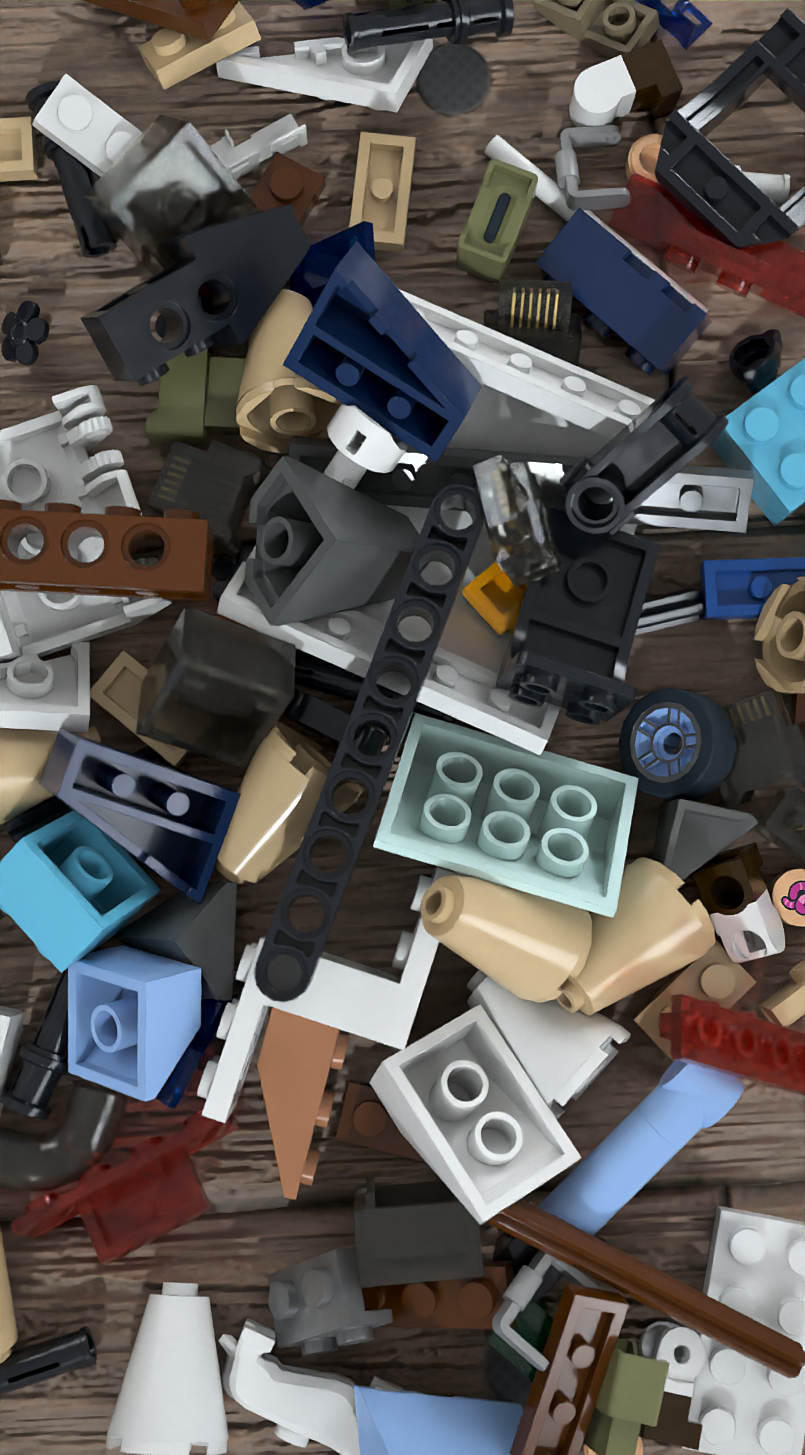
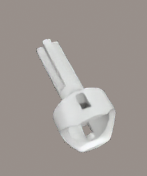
(361, 446)

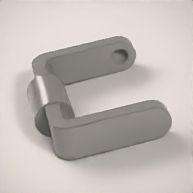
(568, 171)
(520, 1293)

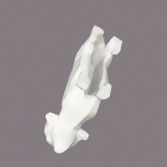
(296, 1398)

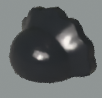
(757, 359)

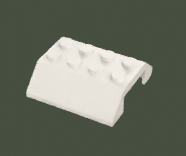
(51, 464)

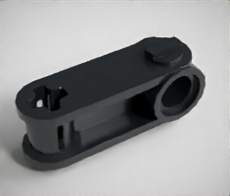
(640, 459)

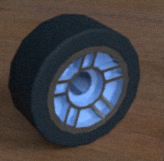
(656, 729)

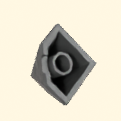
(323, 546)

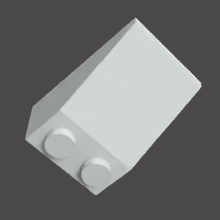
(474, 1114)

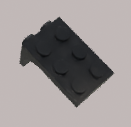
(580, 624)

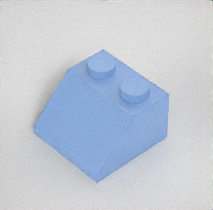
(131, 1018)

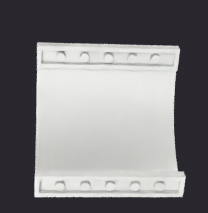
(524, 406)

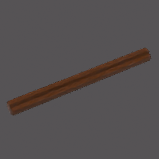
(651, 1287)

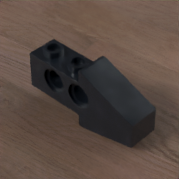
(239, 261)

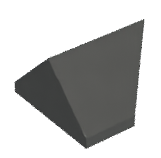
(695, 833)
(193, 935)

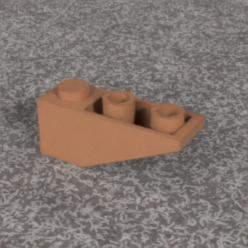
(293, 1083)

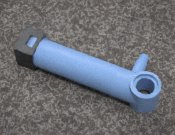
(630, 1156)

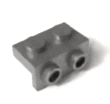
(322, 1304)

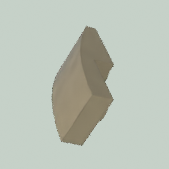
(603, 25)

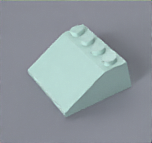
(510, 815)

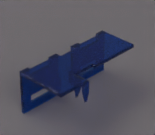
(677, 22)

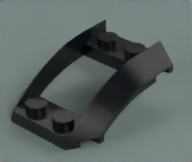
(708, 180)

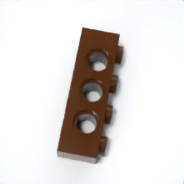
(179, 575)

